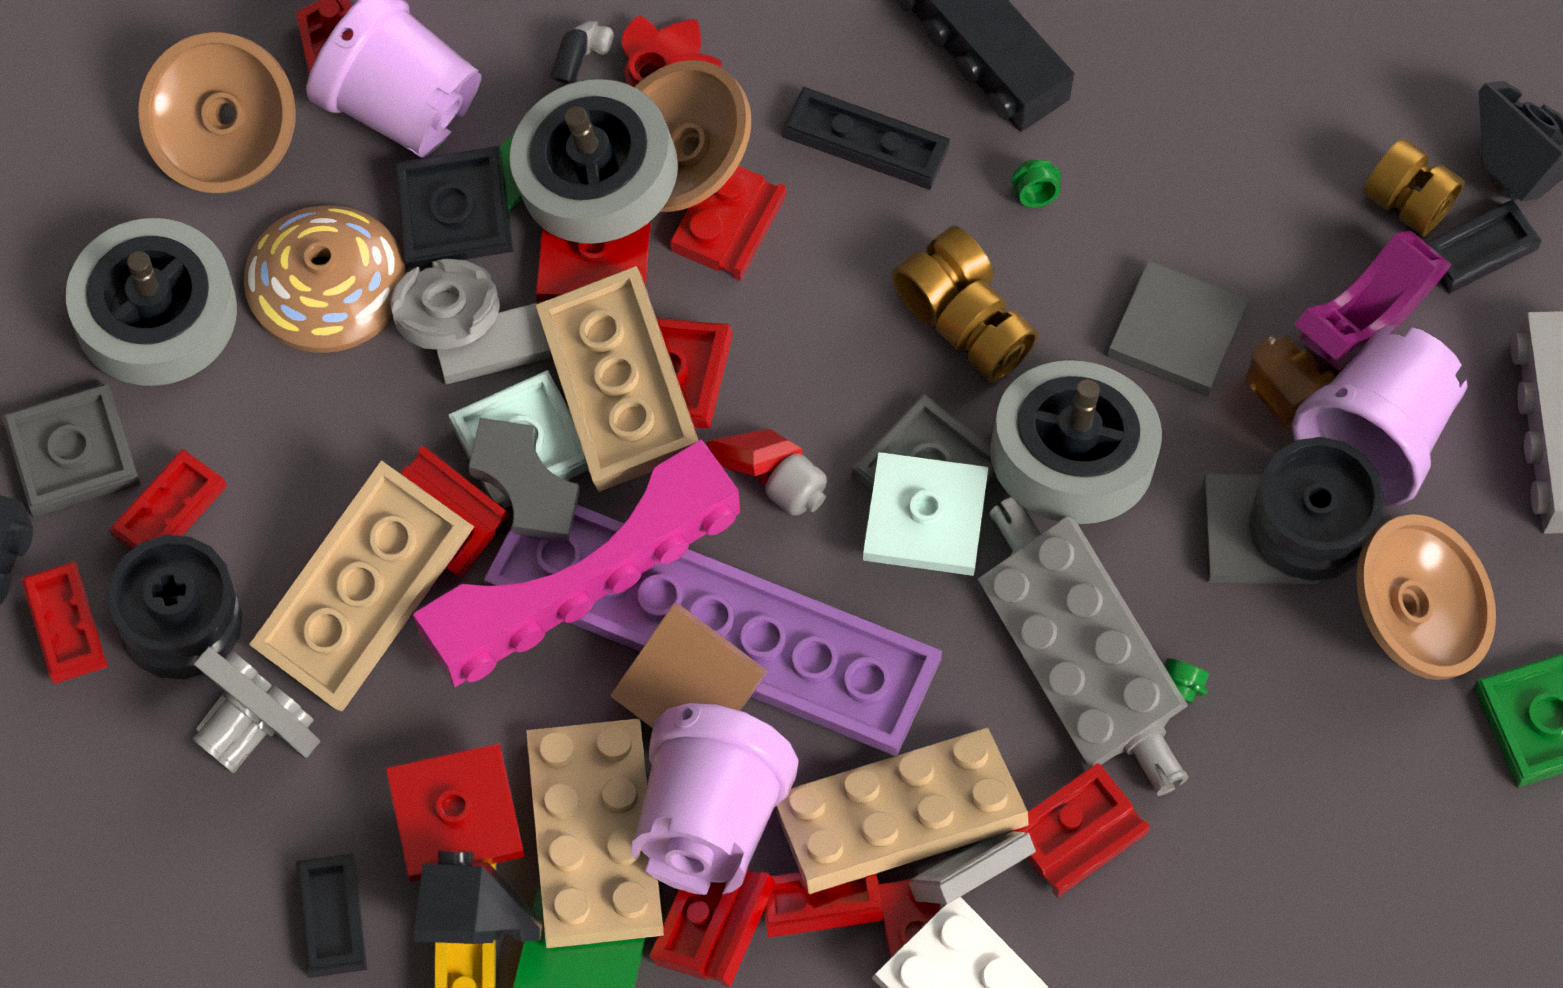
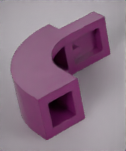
(1379, 297)

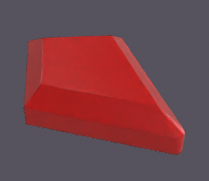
(317, 24)
(753, 452)

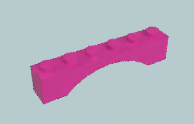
(483, 624)

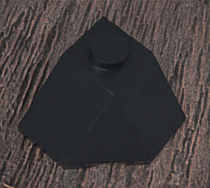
(1520, 142)
(470, 903)

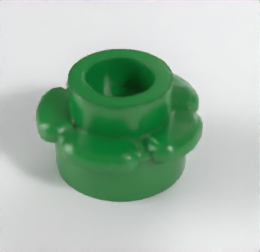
(1036, 183)
(1187, 678)

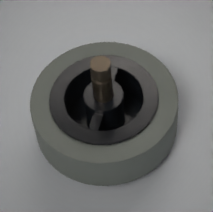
(594, 161)
(151, 301)
(1075, 441)

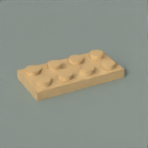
(617, 378)
(361, 586)
(900, 810)
(586, 812)

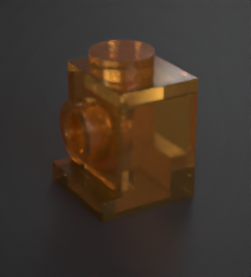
(1284, 376)

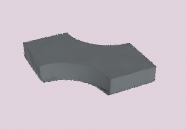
(508, 460)

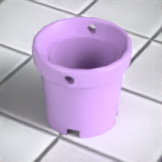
(393, 76)
(1388, 407)
(710, 794)

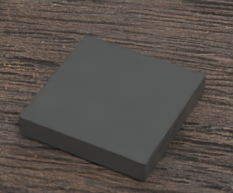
(1178, 327)
(929, 434)
(71, 450)
(1229, 538)

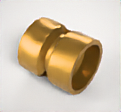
(1398, 175)
(935, 278)
(993, 337)

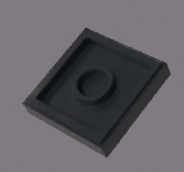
(453, 206)

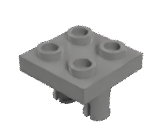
(249, 712)

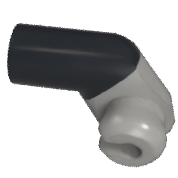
(576, 45)

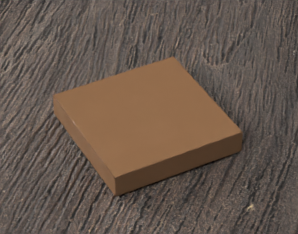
(686, 665)

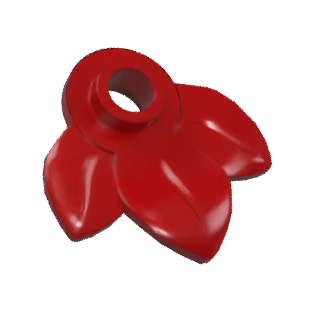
(653, 49)

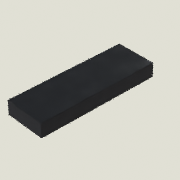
(866, 138)

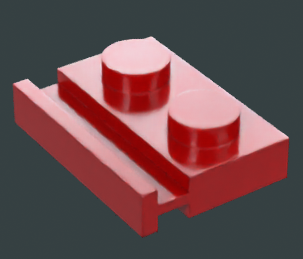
(730, 223)
(461, 497)
(1081, 829)
(712, 931)

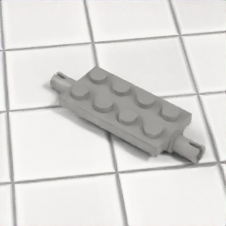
(1084, 645)

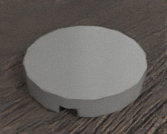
(445, 304)

